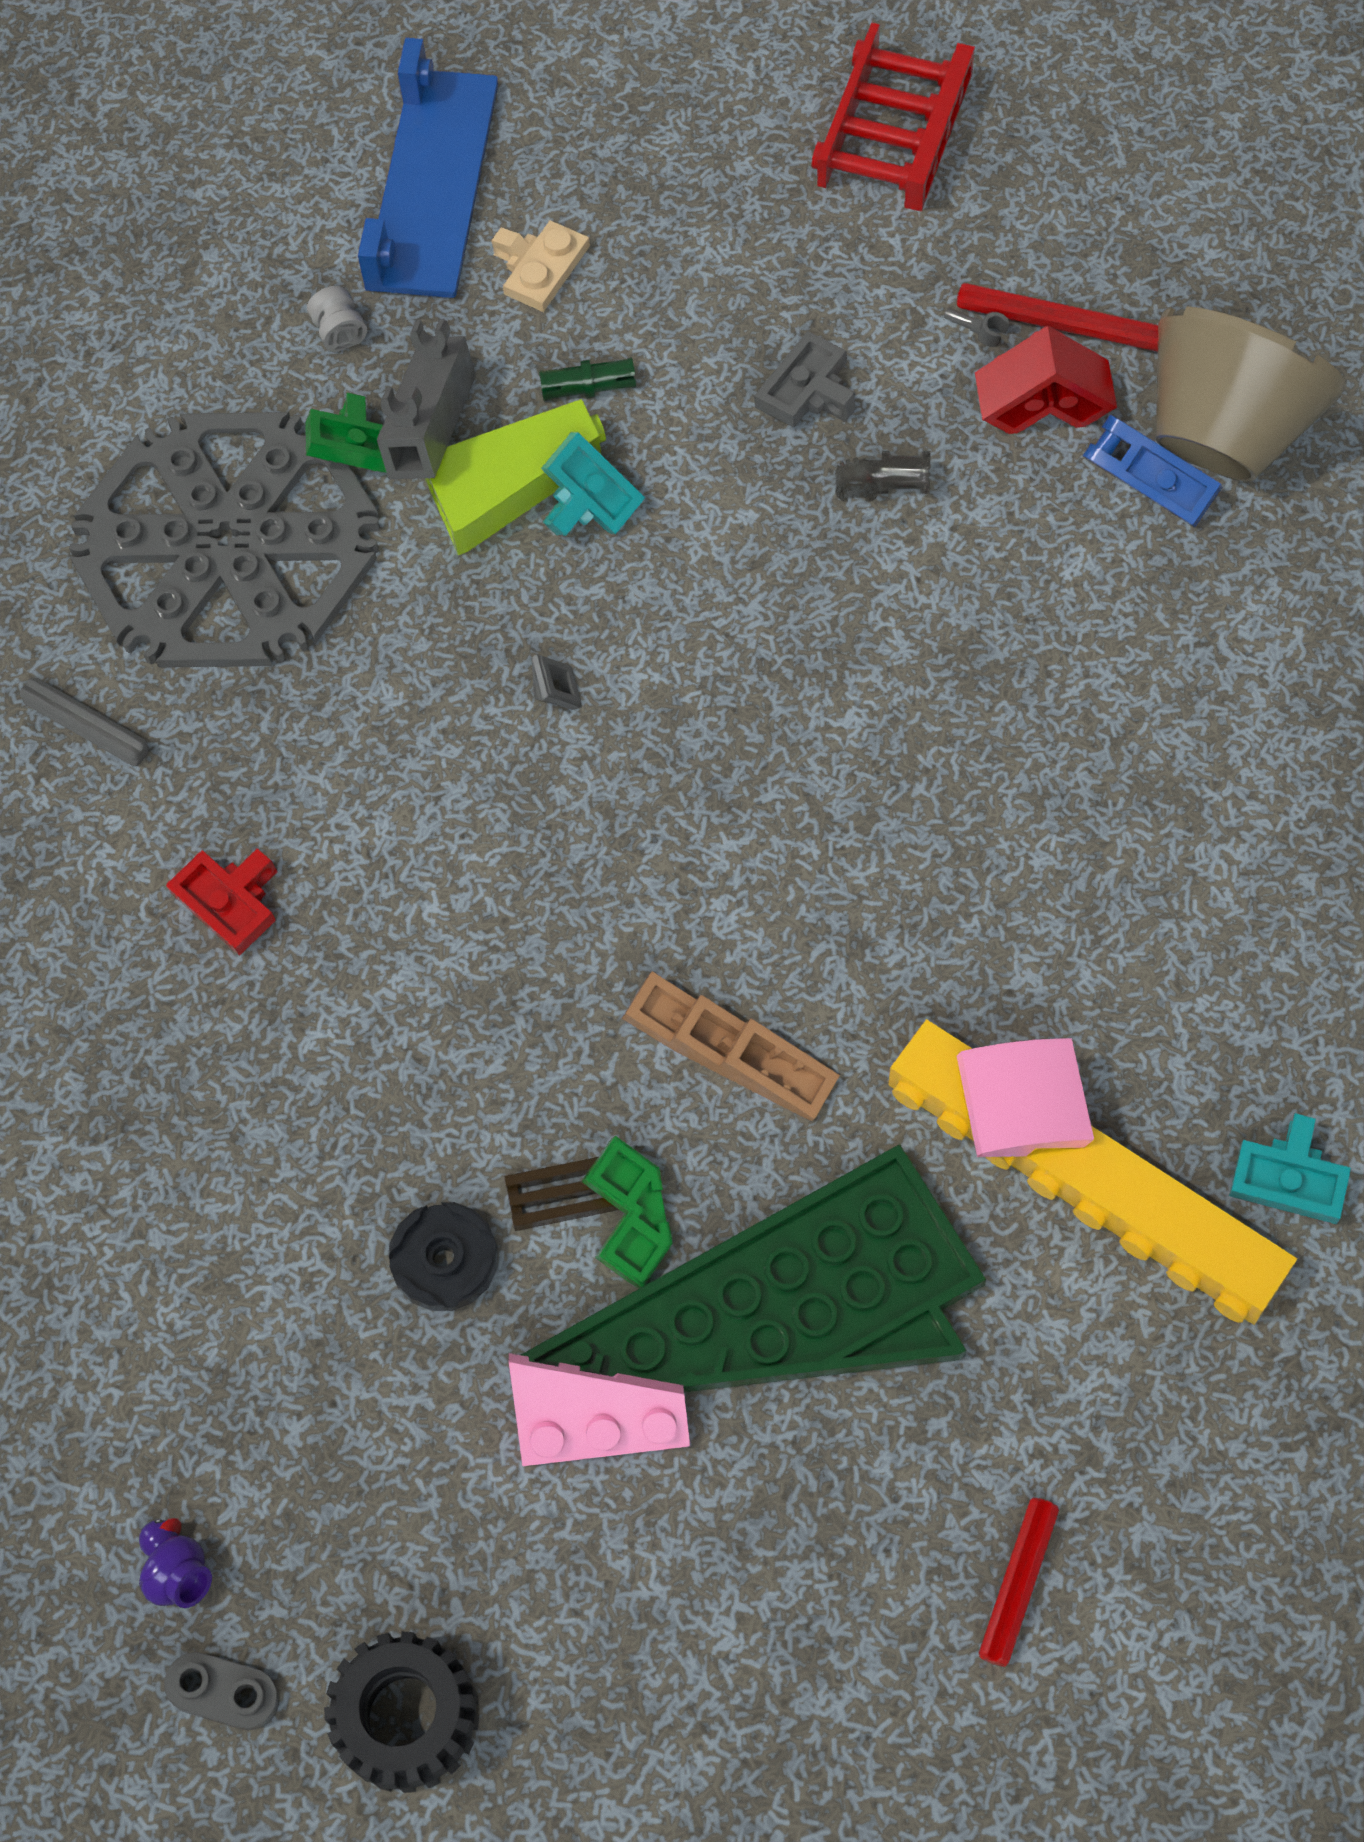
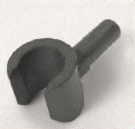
(981, 327)

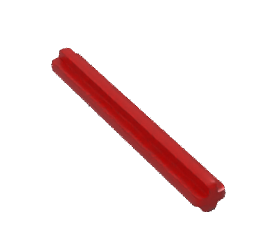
(1059, 316)

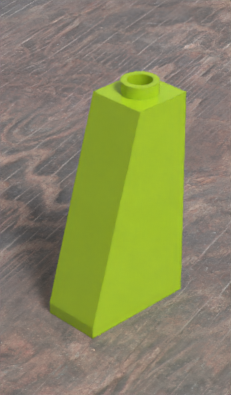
(500, 474)

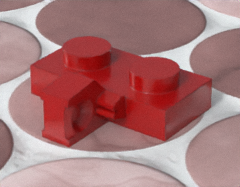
(227, 897)

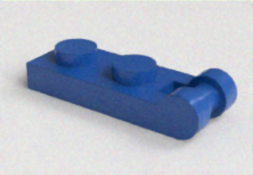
(1154, 471)

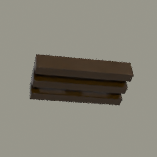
(556, 1214)

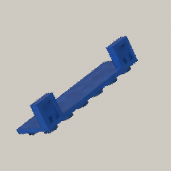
(430, 181)

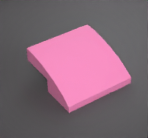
(1024, 1097)

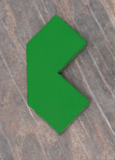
(635, 1189)

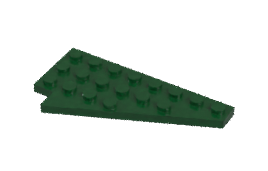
(807, 1293)

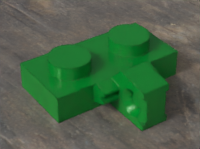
(345, 436)

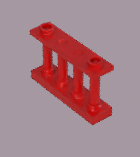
(926, 144)

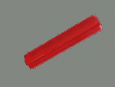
(1018, 1582)

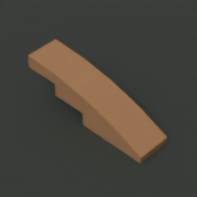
(731, 1047)

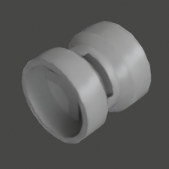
(340, 325)

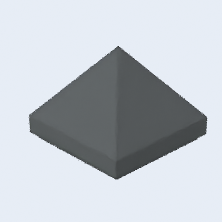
(545, 673)

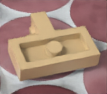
(539, 263)

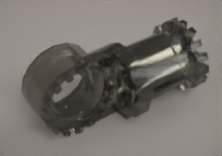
(882, 476)

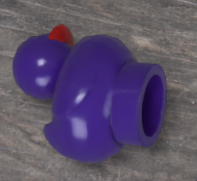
(174, 1567)

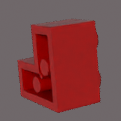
(1045, 378)

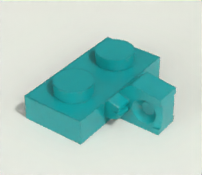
(587, 489)
(1291, 1175)

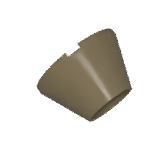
(1235, 392)

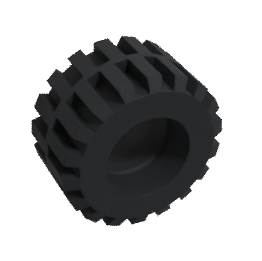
(362, 1681)

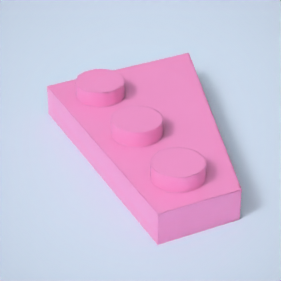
(592, 1415)

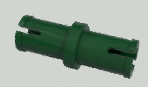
(587, 379)

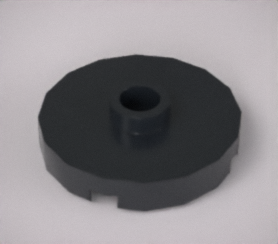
(439, 1229)

